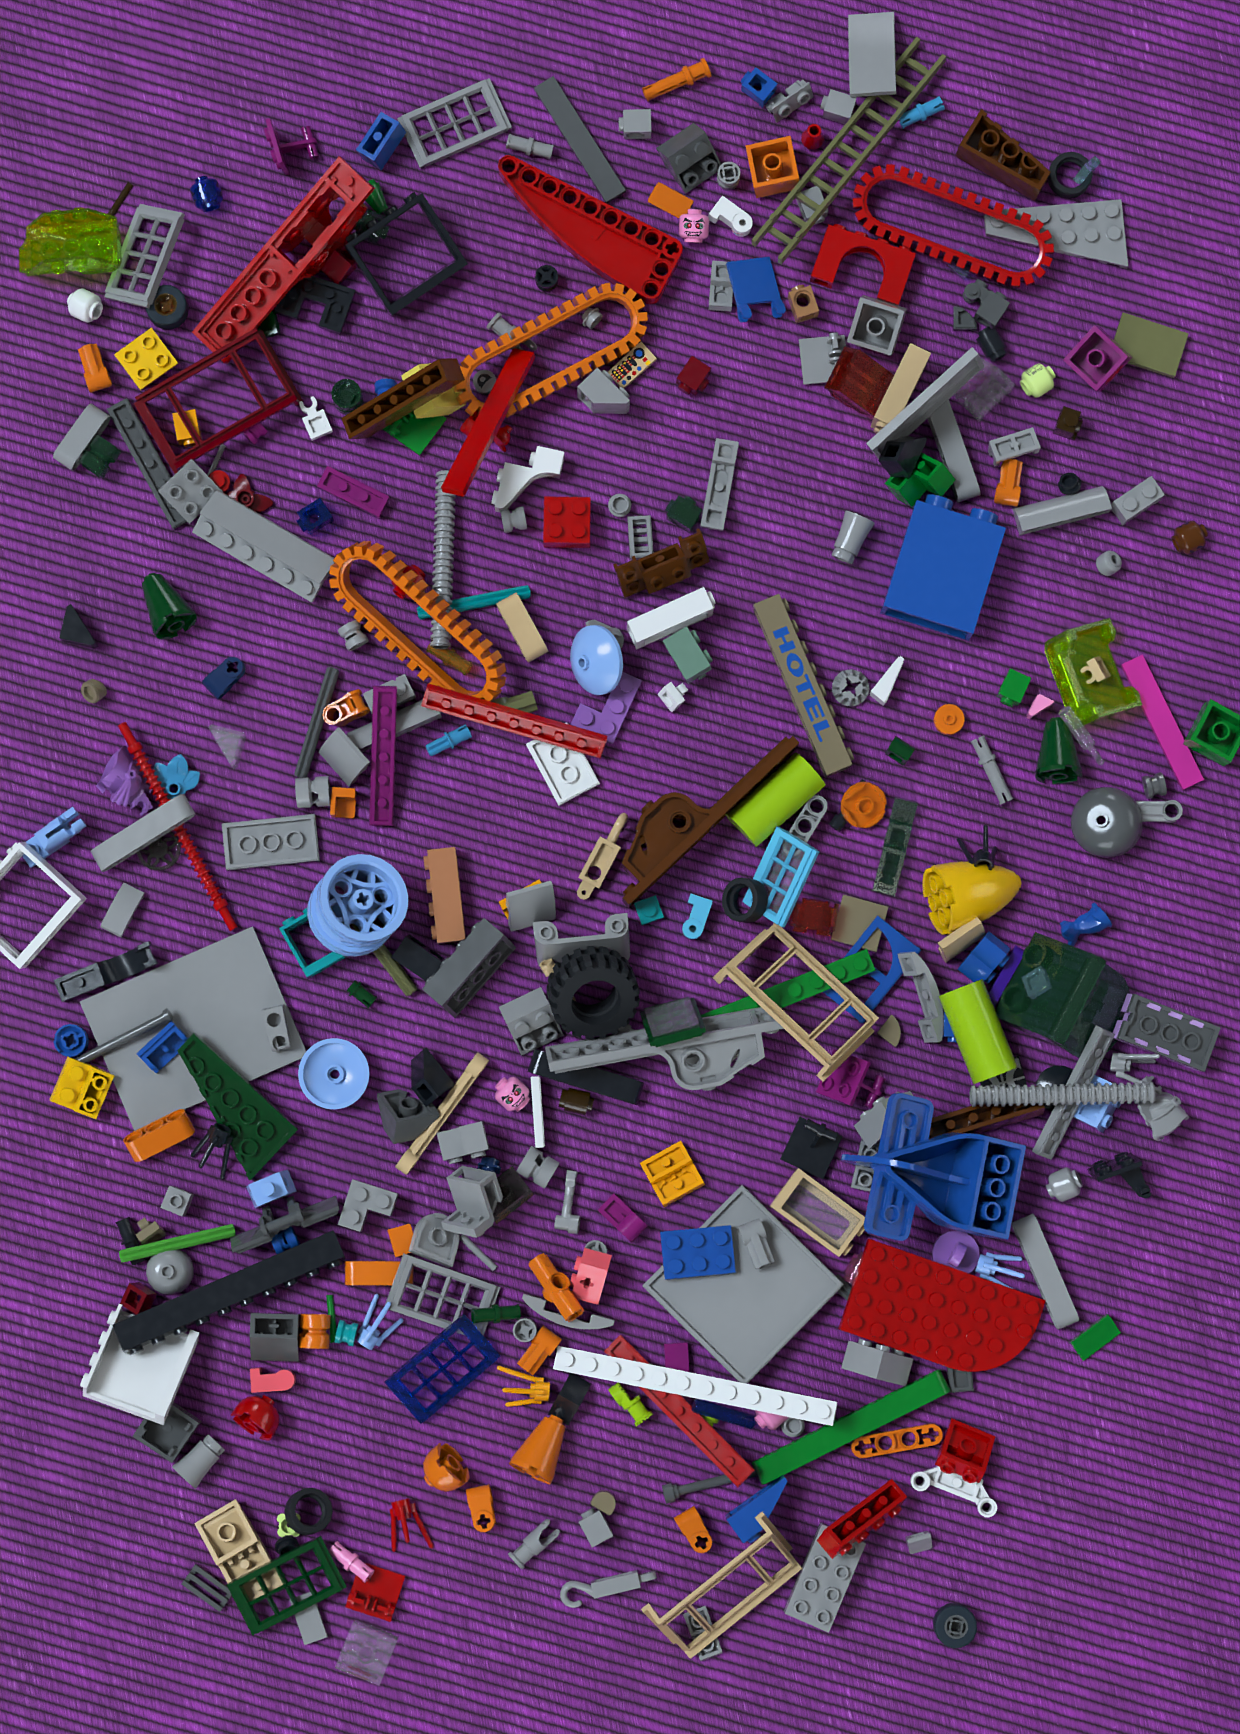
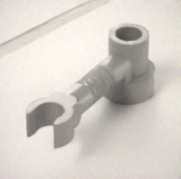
(567, 1221)

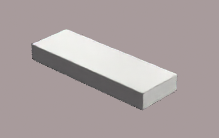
(537, 1112)

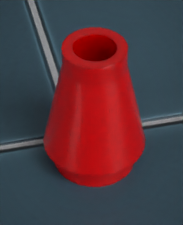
(812, 141)

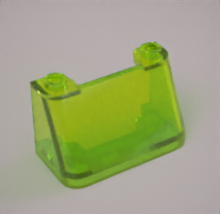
(1068, 655)

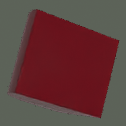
(339, 265)

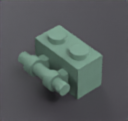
(687, 654)

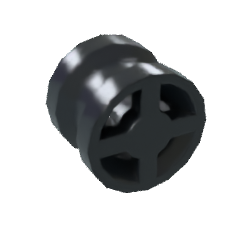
(546, 273)

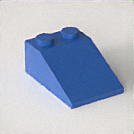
(743, 1516)

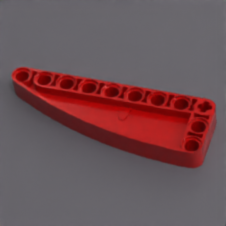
(589, 238)

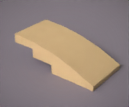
(236, 1547)

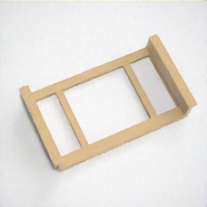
(829, 1062)
(751, 1601)

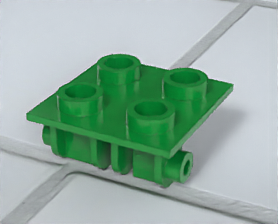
(415, 432)

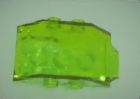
(71, 242)

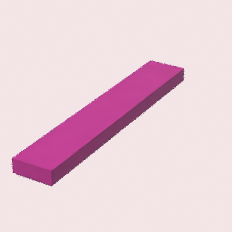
(1162, 722)

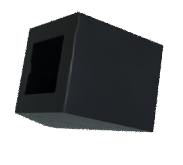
(902, 455)
(428, 1078)

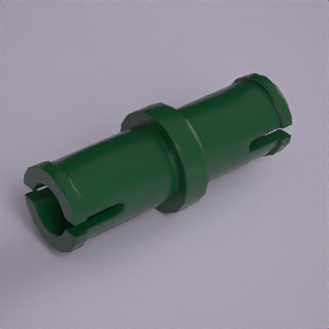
(495, 1313)

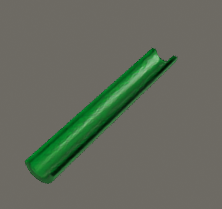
(331, 1311)

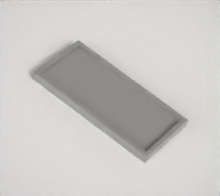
(928, 401)

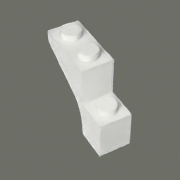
(517, 478)

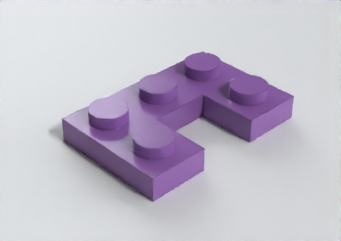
(614, 711)

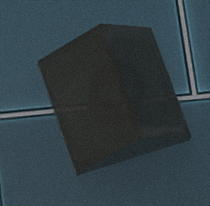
(514, 1193)

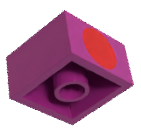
(1097, 358)

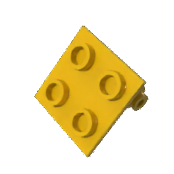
(146, 359)

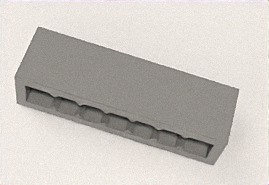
(1062, 510)
(406, 721)

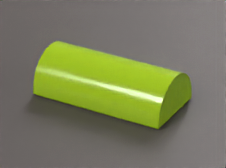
(776, 799)
(978, 1031)

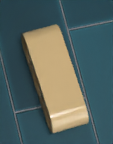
(522, 627)

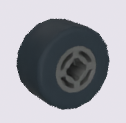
(949, 1618)

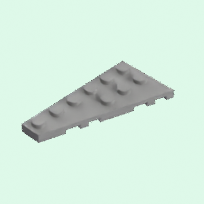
(1076, 230)

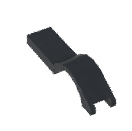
(105, 972)

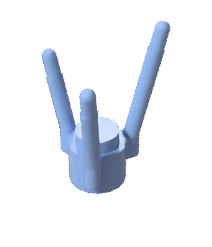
(987, 1265)
(370, 1335)

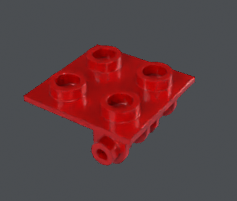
(377, 1595)

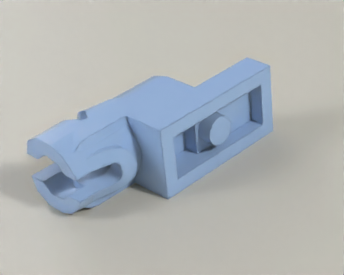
(55, 835)

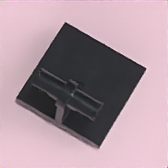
(811, 1147)
(1127, 1166)

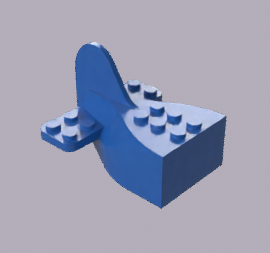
(953, 1178)

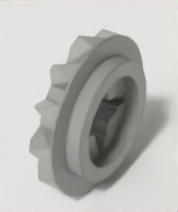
(847, 698)

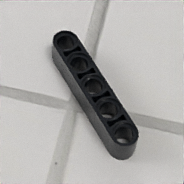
(590, 1079)

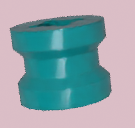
(346, 1333)

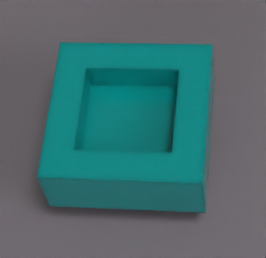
(648, 910)

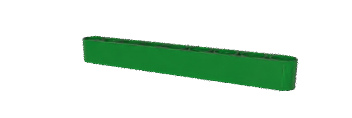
(851, 1427)

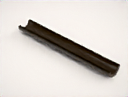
(120, 199)

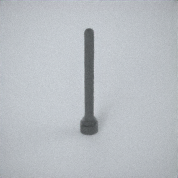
(673, 1492)

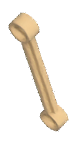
(445, 1109)

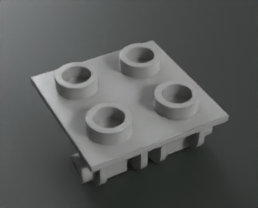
(820, 357)
(189, 490)

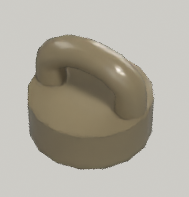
(93, 690)

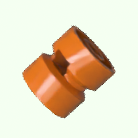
(314, 1331)

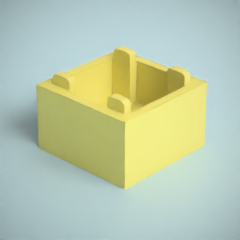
(439, 406)

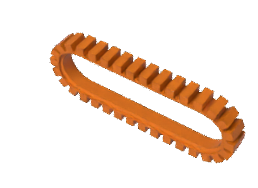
(621, 348)
(426, 601)

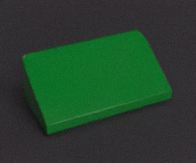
(1094, 1337)

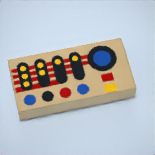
(632, 365)

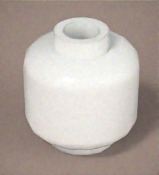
(84, 305)

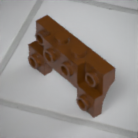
(662, 567)

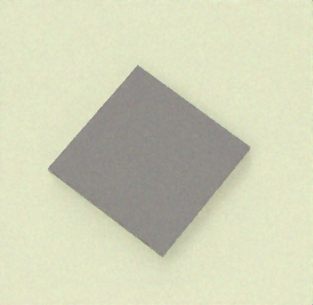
(750, 1312)

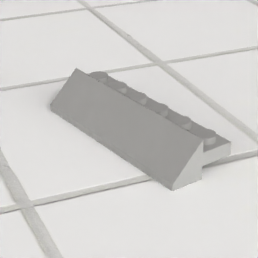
(263, 545)

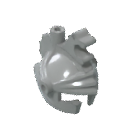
(1163, 1114)

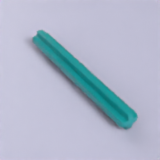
(482, 600)

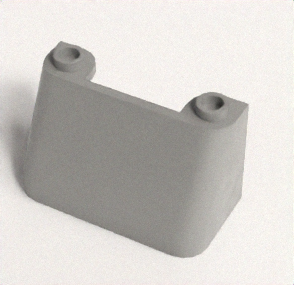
(549, 946)

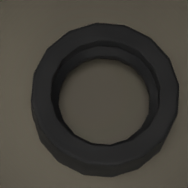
(1054, 184)
(730, 896)
(323, 1501)

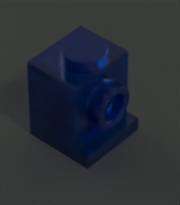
(317, 509)

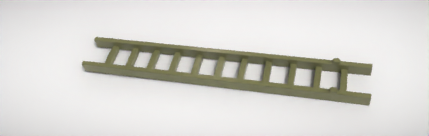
(860, 158)

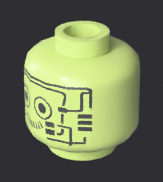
(1037, 380)

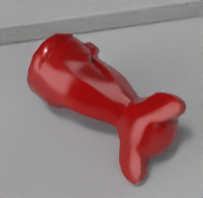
(502, 437)

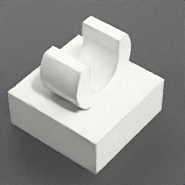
(672, 695)

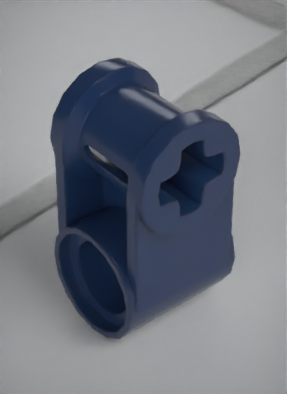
(220, 680)

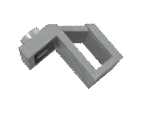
(474, 1199)

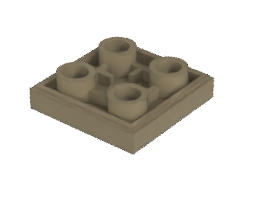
(853, 920)

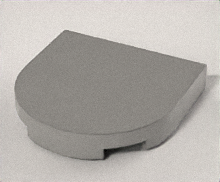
(433, 1242)

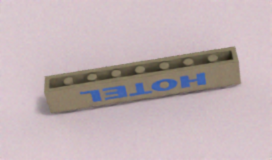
(802, 685)

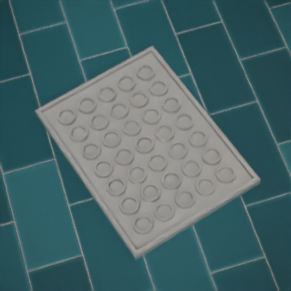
(208, 993)

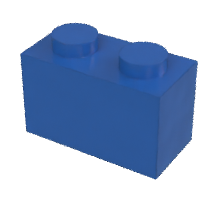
(381, 141)

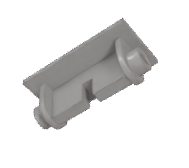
(798, 95)

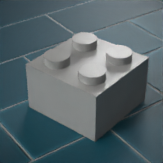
(876, 325)

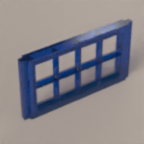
(408, 1398)

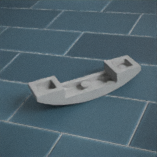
(719, 484)
(928, 993)
(538, 1305)

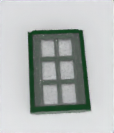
(672, 1022)

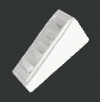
(884, 686)

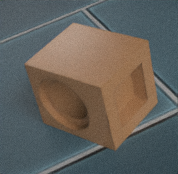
(803, 313)

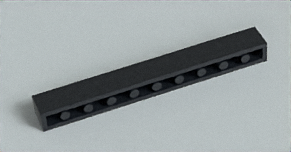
(228, 1292)

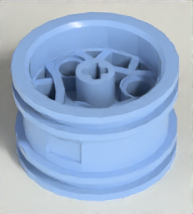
(361, 879)

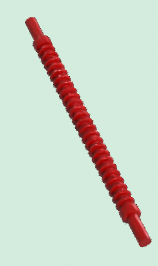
(135, 748)

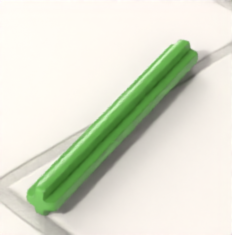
(177, 1243)

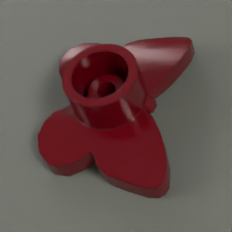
(244, 495)

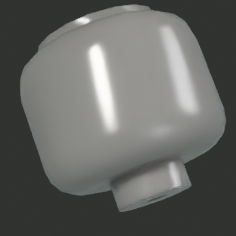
(1108, 563)

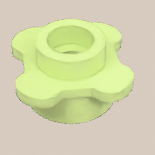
(283, 1529)

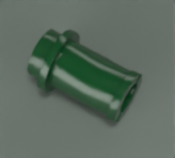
(361, 994)

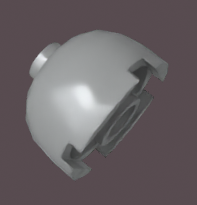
(170, 1271)

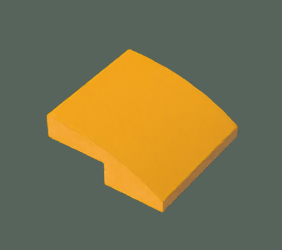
(672, 1173)

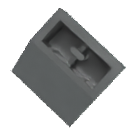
(689, 157)
(274, 1336)

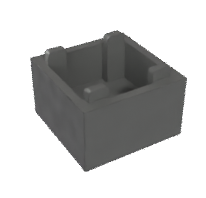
(171, 1437)

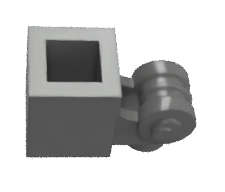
(991, 304)

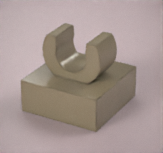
(150, 1231)

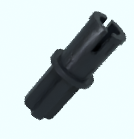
(128, 1236)

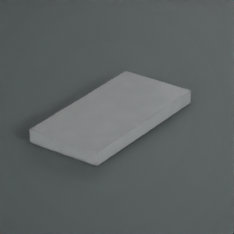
(270, 842)

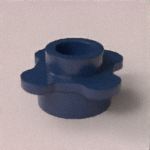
(489, 1164)

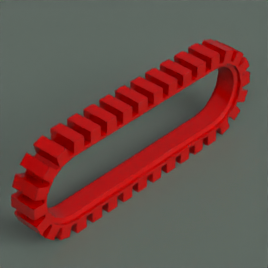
(956, 198)

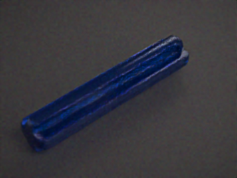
(723, 1413)

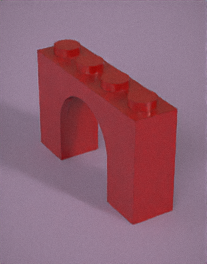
(840, 243)

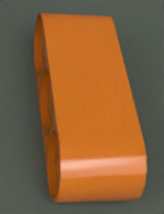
(159, 1135)
(372, 1272)

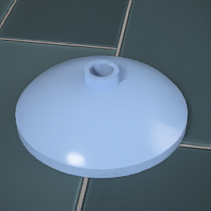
(596, 660)
(316, 1071)

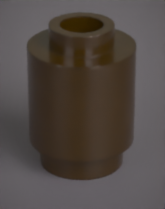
(576, 1101)

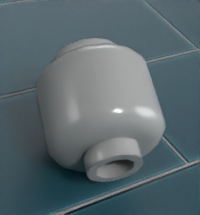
(1064, 1184)

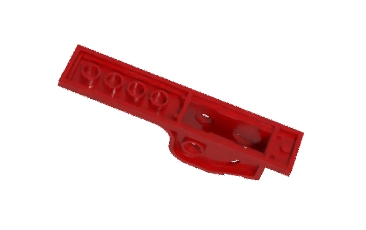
(272, 272)

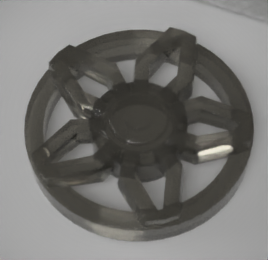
(159, 849)

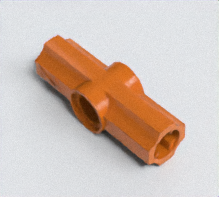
(556, 1287)

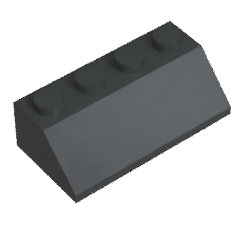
(469, 967)

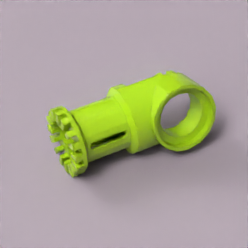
(634, 1406)

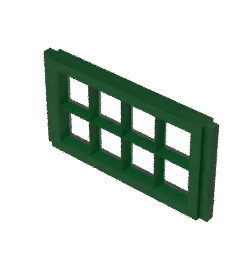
(246, 1606)

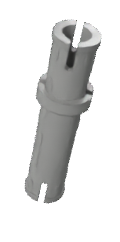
(992, 770)

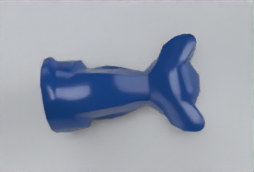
(1089, 922)

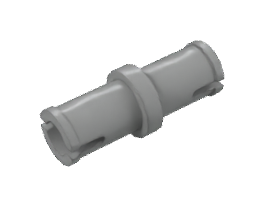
(529, 146)

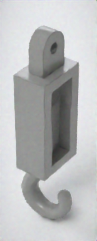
(606, 1586)

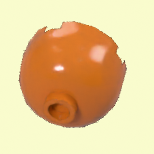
(444, 1469)

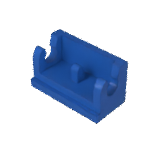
(162, 1047)

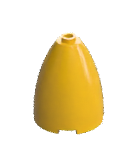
(962, 892)

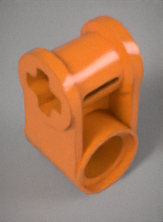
(350, 708)
(481, 1502)
(693, 1526)

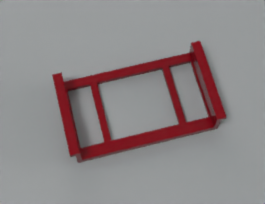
(203, 447)

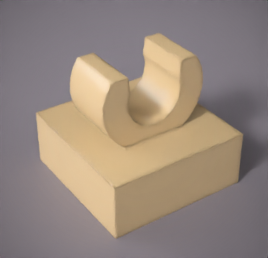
(1098, 670)

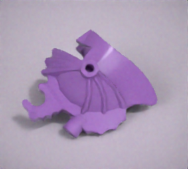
(125, 782)

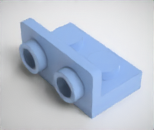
(1097, 1115)

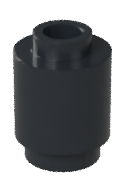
(991, 344)

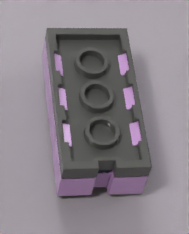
(1166, 1032)

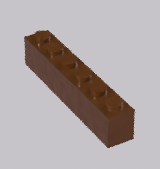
(403, 398)
(982, 1119)

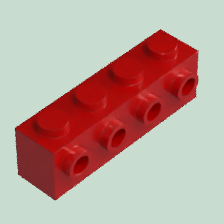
(861, 1519)

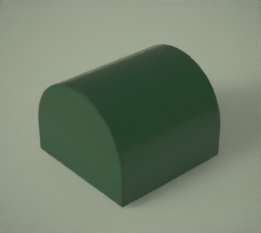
(899, 751)

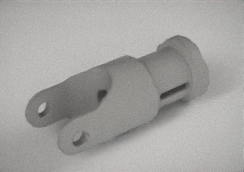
(501, 327)
(532, 1545)

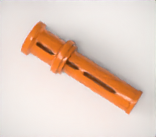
(687, 76)

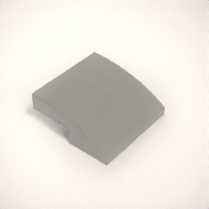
(344, 757)
(530, 905)

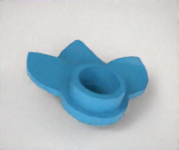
(176, 774)

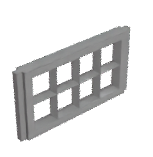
(494, 107)
(159, 215)
(400, 1283)

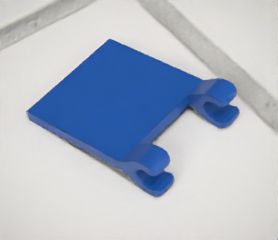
(752, 284)

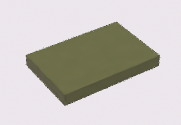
(1151, 344)

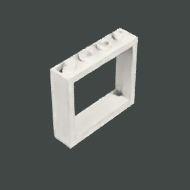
(23, 959)

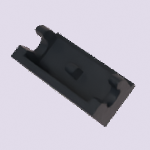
(418, 957)

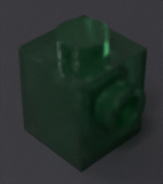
(683, 512)

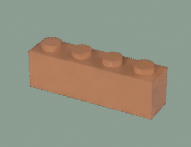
(446, 895)

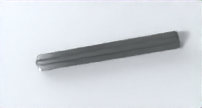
(316, 723)

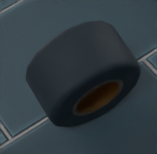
(167, 297)

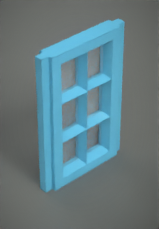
(783, 874)

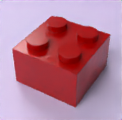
(566, 522)

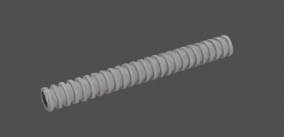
(443, 557)
(1062, 1094)

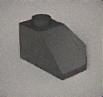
(404, 1116)

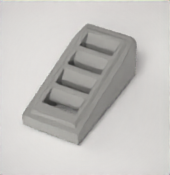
(642, 551)

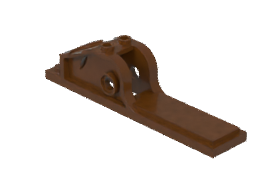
(669, 844)

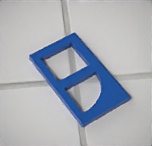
(898, 944)

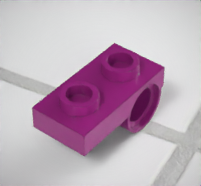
(622, 1218)

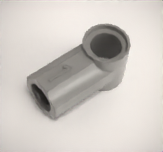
(1155, 811)
(754, 1237)

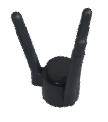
(982, 855)
(219, 1135)

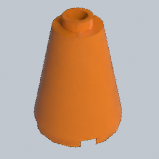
(541, 1450)

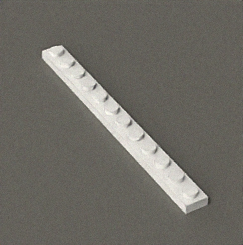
(695, 1385)

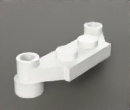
(956, 1485)

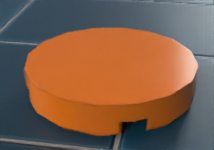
(863, 804)

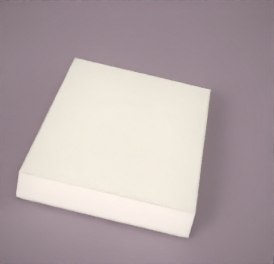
(563, 769)

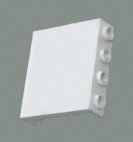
(138, 1382)

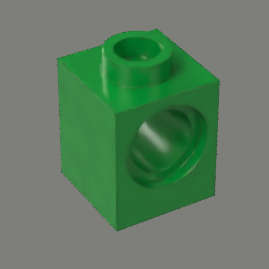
(1013, 688)

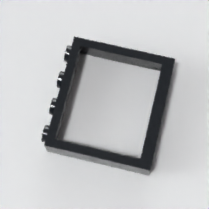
(423, 287)

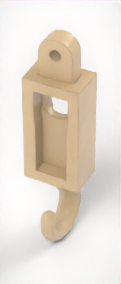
(602, 857)

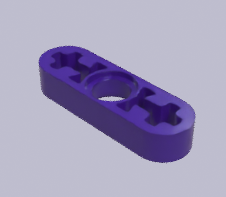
(1005, 974)

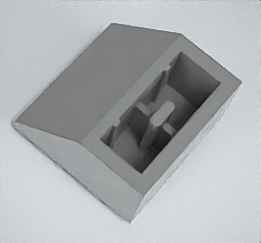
(602, 395)
(531, 1021)

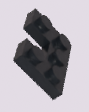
(333, 296)

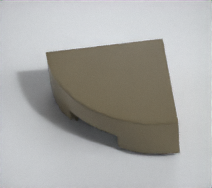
(890, 1031)

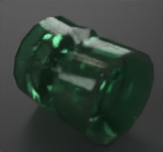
(346, 396)
(99, 457)

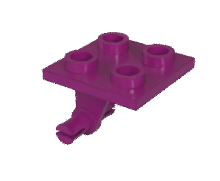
(281, 149)
(847, 1080)

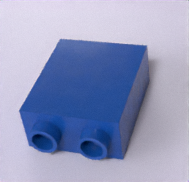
(943, 567)

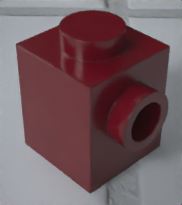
(693, 377)

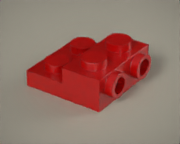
(965, 1451)

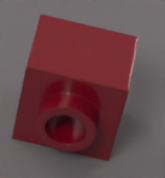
(138, 1298)

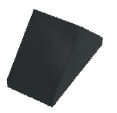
(75, 631)
(569, 1398)

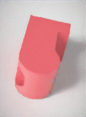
(270, 1382)

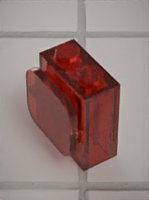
(858, 381)

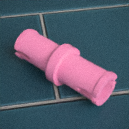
(351, 1561)

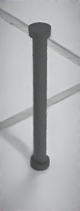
(166, 1016)

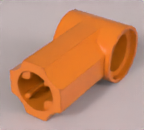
(95, 373)
(1008, 488)
(542, 1346)

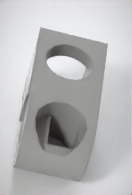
(276, 1027)

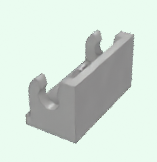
(1013, 445)

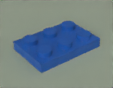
(697, 1252)

